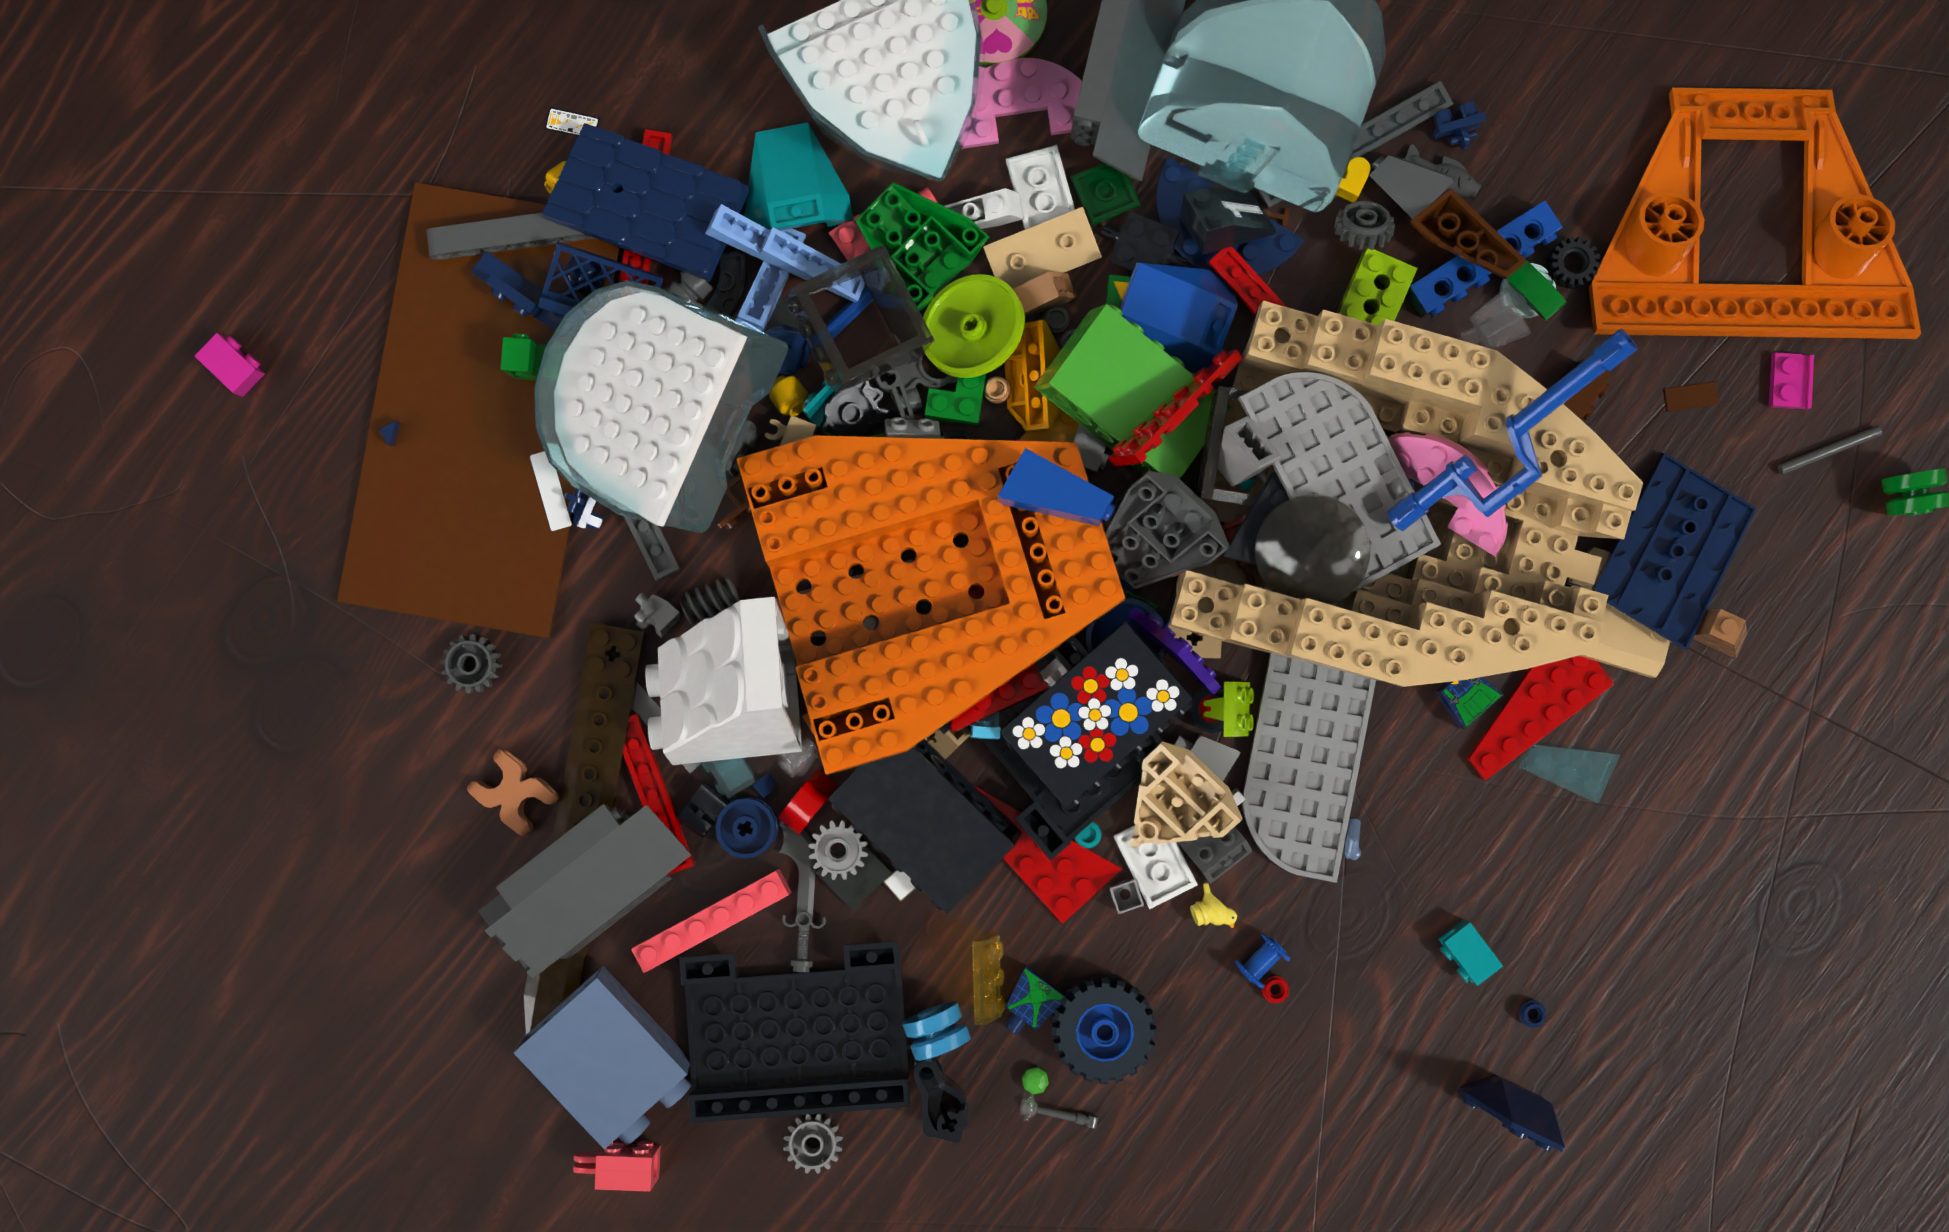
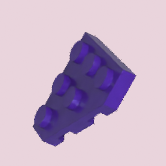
(1177, 649)

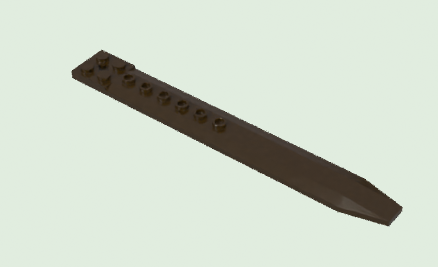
(590, 777)

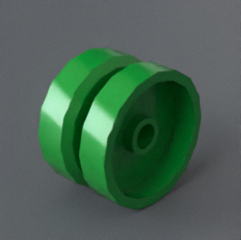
(1916, 493)

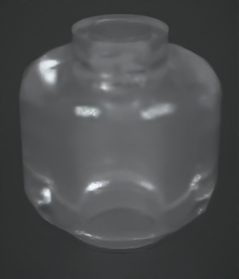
(799, 762)

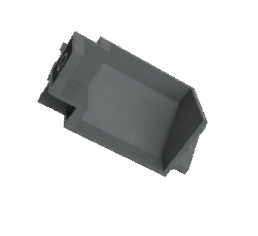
(1120, 77)
(581, 885)

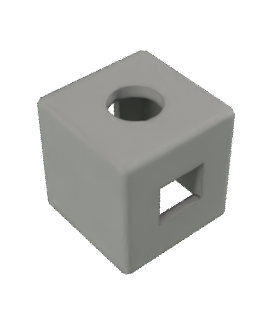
(1133, 902)

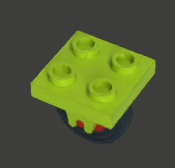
(1225, 710)

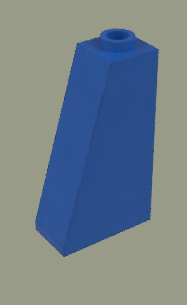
(1053, 491)

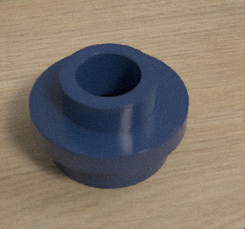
(1538, 1019)

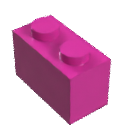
(230, 364)

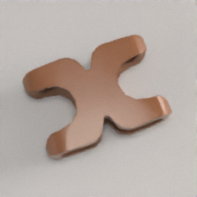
(513, 792)

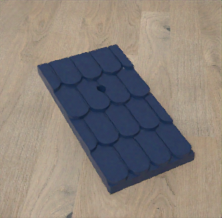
(643, 200)
(1662, 570)

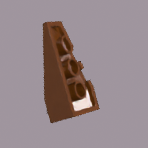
(1462, 231)

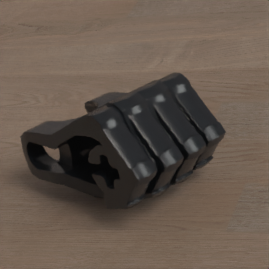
(933, 1114)

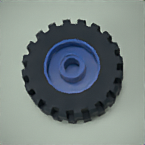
(1103, 1029)

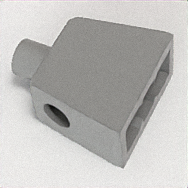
(1213, 754)

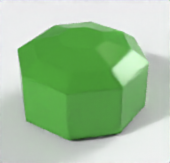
(1035, 1080)

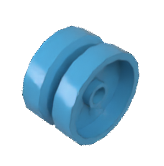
(936, 1030)

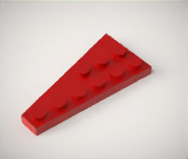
(1170, 415)
(1536, 707)
(1065, 880)

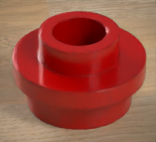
(1281, 995)

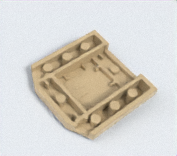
(1626, 641)

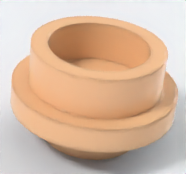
(996, 390)

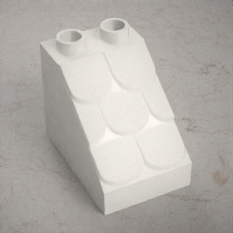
(727, 688)

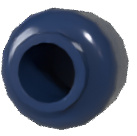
(576, 276)

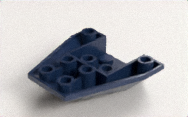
(1518, 1109)

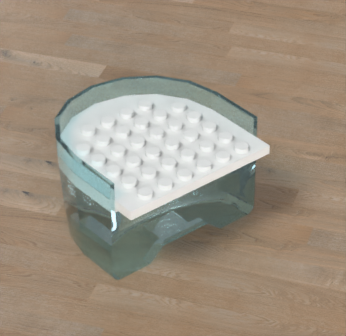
(650, 399)

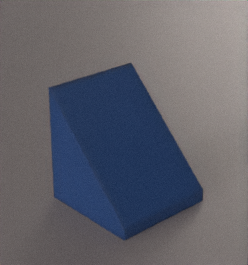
(390, 432)
(766, 785)

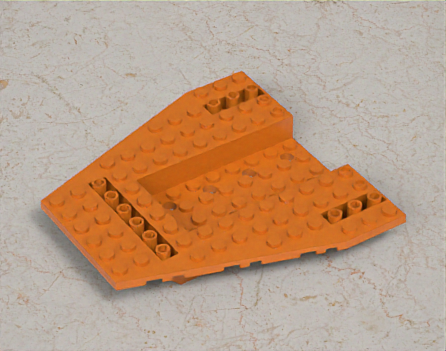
(867, 502)

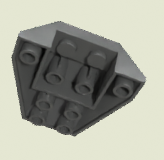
(1162, 531)

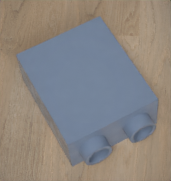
(605, 1060)

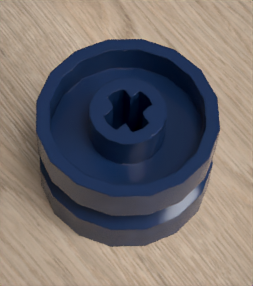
(731, 829)

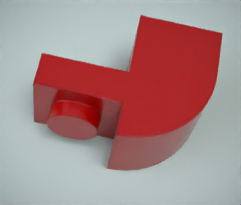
(808, 801)

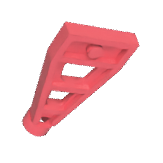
(850, 239)

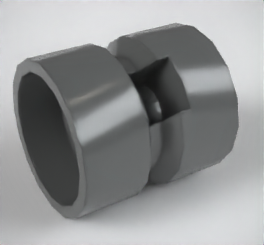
(689, 286)

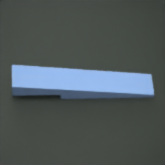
(777, 249)
(766, 290)

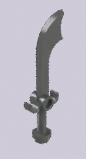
(797, 848)

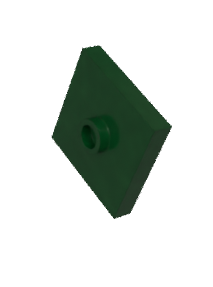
(1104, 193)

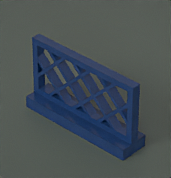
(561, 302)

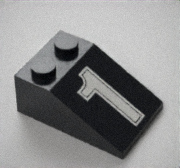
(1223, 218)

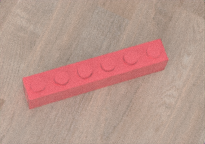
(711, 920)

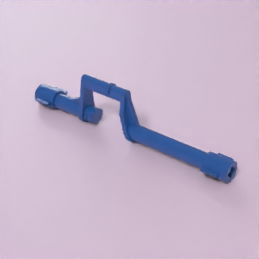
(1455, 478)

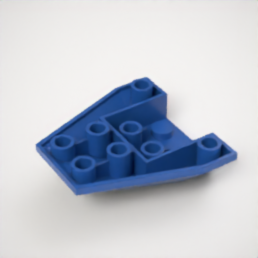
(1181, 310)

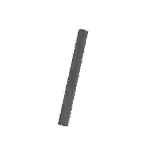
(1829, 450)

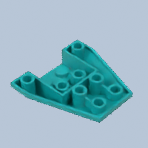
(794, 181)

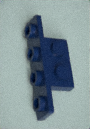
(516, 288)

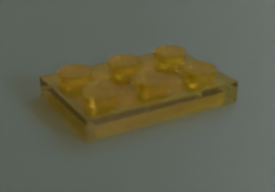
(987, 979)

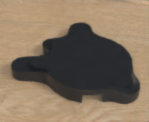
(854, 412)

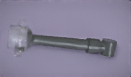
(1030, 1107)

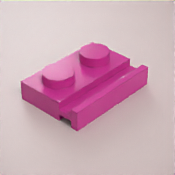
(1791, 381)

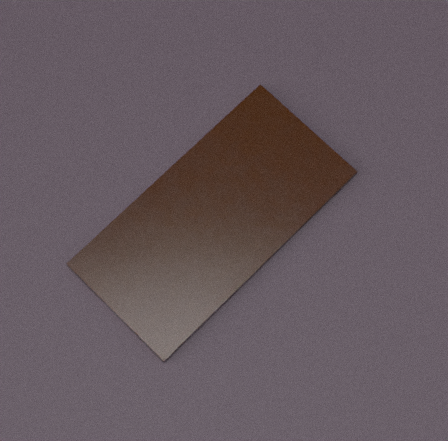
(454, 508)

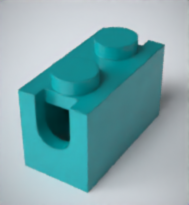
(1469, 952)

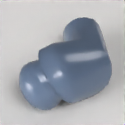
(1351, 846)

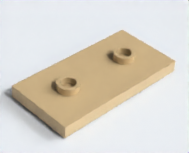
(1049, 246)

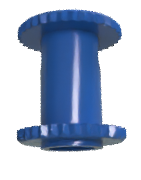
(1262, 960)

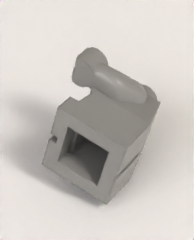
(656, 612)

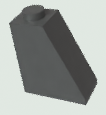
(1410, 183)

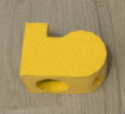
(1354, 179)

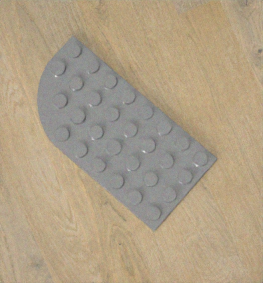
(1339, 450)
(1305, 764)

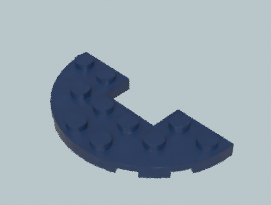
(1260, 254)

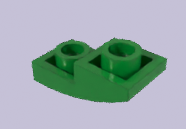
(1536, 290)

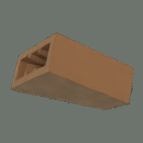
(1045, 292)
(1722, 632)

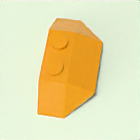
(1023, 371)

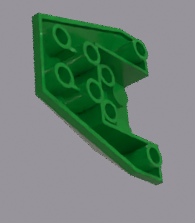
(927, 235)

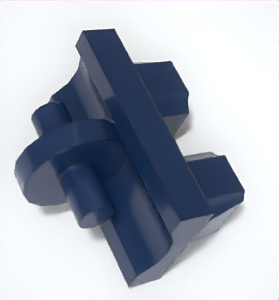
(1469, 120)
(582, 508)

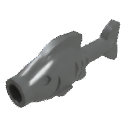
(1464, 185)

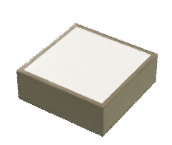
(899, 884)

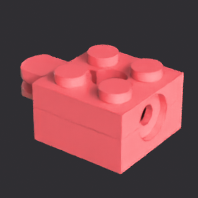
(622, 1166)

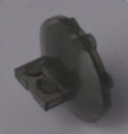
(1313, 549)

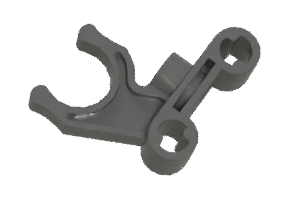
(904, 391)

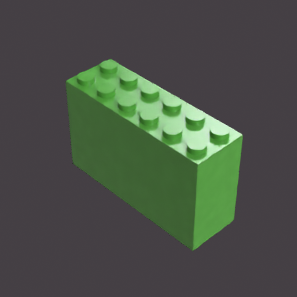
(1114, 380)

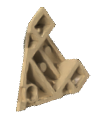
(1181, 799)

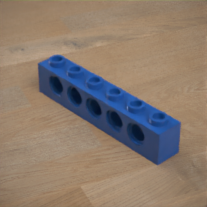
(1422, 294)

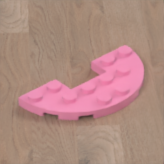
(1024, 87)
(1426, 458)

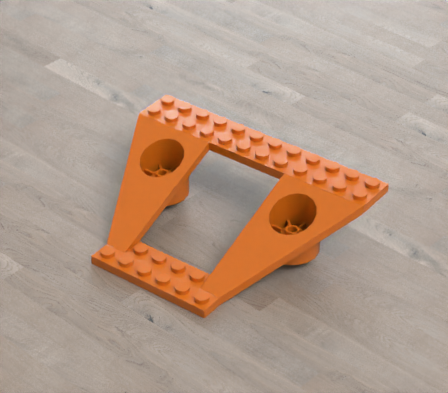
(1846, 286)

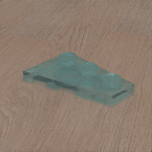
(1571, 769)

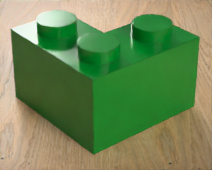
(521, 357)
(960, 406)

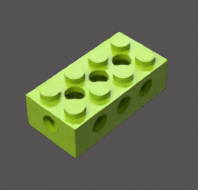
(1361, 290)

